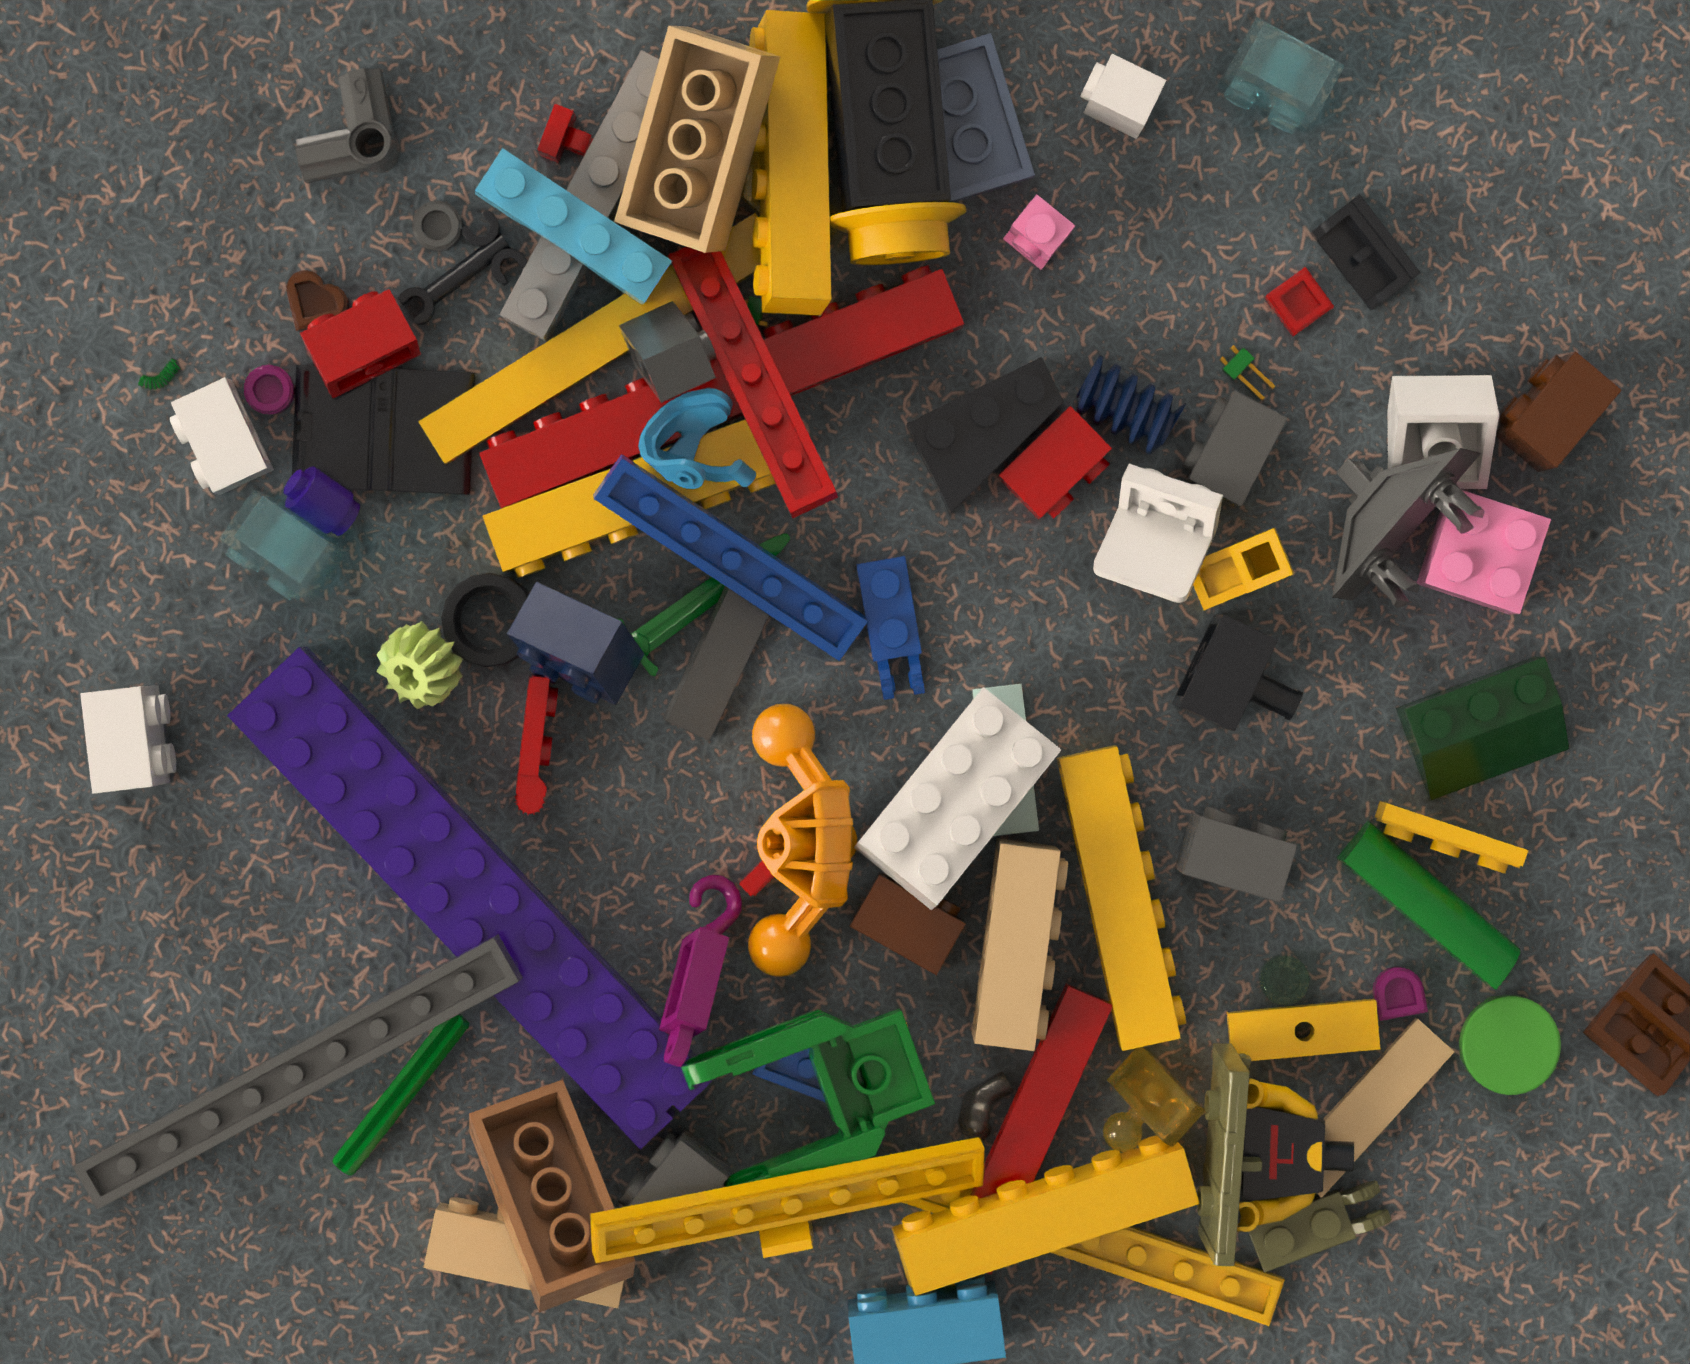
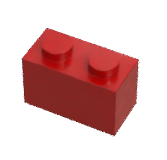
(360, 342)
(1055, 464)

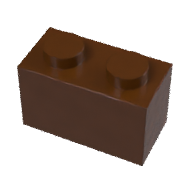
(907, 925)

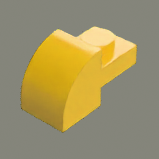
(1242, 568)

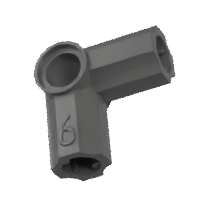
(342, 151)

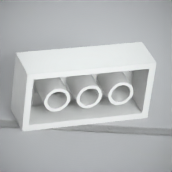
(957, 798)

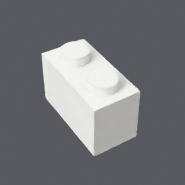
(1121, 95)
(220, 437)

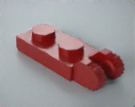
(535, 747)

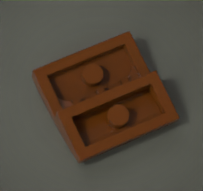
(1647, 1025)

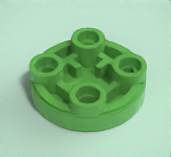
(1509, 1044)

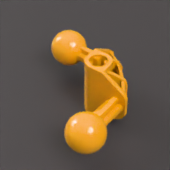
(802, 843)

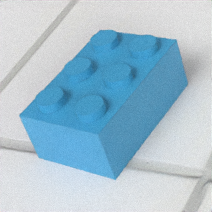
(930, 1328)

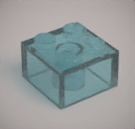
(1280, 77)
(283, 546)

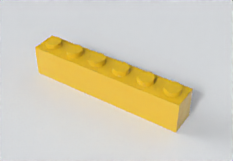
(793, 168)
(571, 518)
(1119, 897)
(1044, 1214)

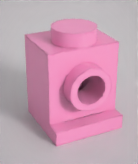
(1039, 232)

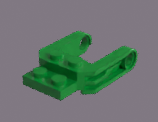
(863, 1072)

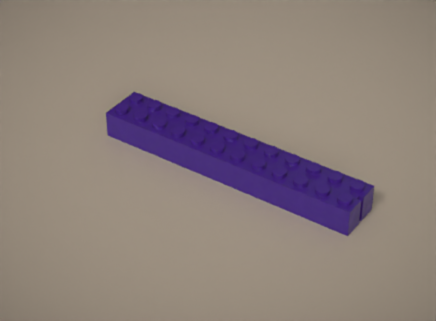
(466, 889)

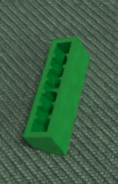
(1430, 905)

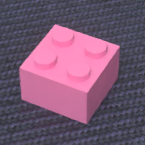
(1489, 562)

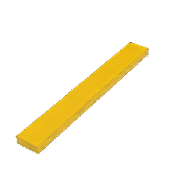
(565, 359)
(786, 1200)
(1165, 1266)

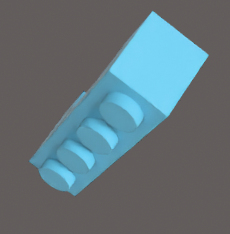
(572, 226)

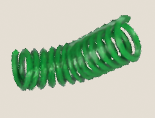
(163, 373)

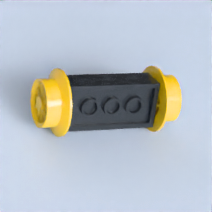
(888, 129)

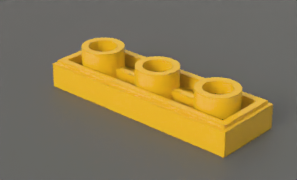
(1449, 838)
(1334, 1029)

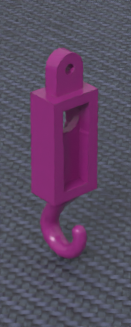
(698, 971)

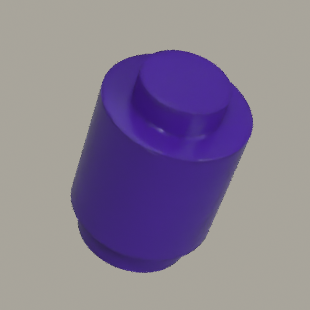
(321, 501)

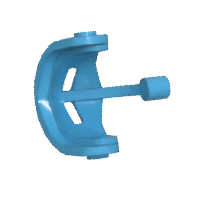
(692, 417)

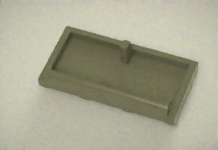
(1224, 1160)

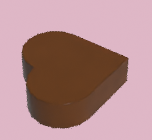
(313, 298)

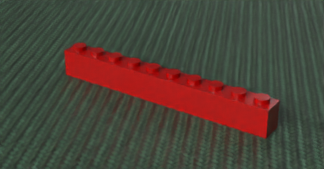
(805, 356)

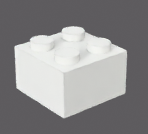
(127, 738)

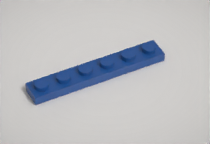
(729, 557)

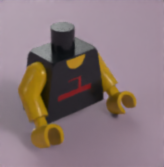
(1293, 1153)

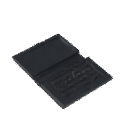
(374, 433)

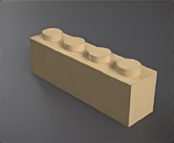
(480, 1248)

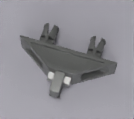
(1388, 510)

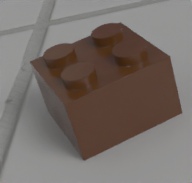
(1556, 411)

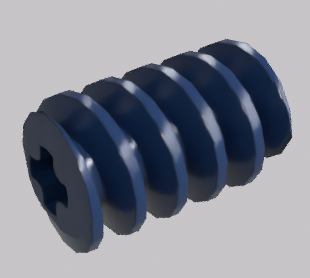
(1127, 405)

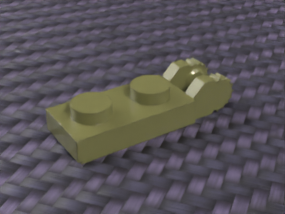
(1316, 1227)

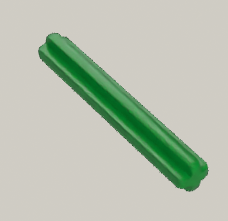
(399, 1094)

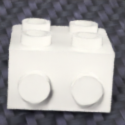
(1159, 534)

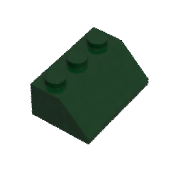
(1485, 727)

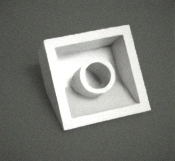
(1440, 416)

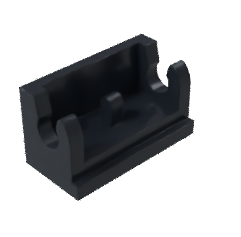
(1365, 252)

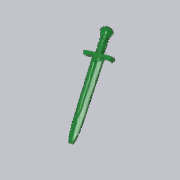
(687, 609)

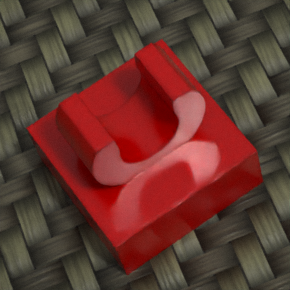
(561, 135)

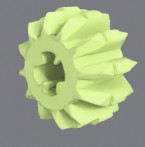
(419, 665)

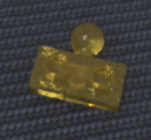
(1154, 1100)

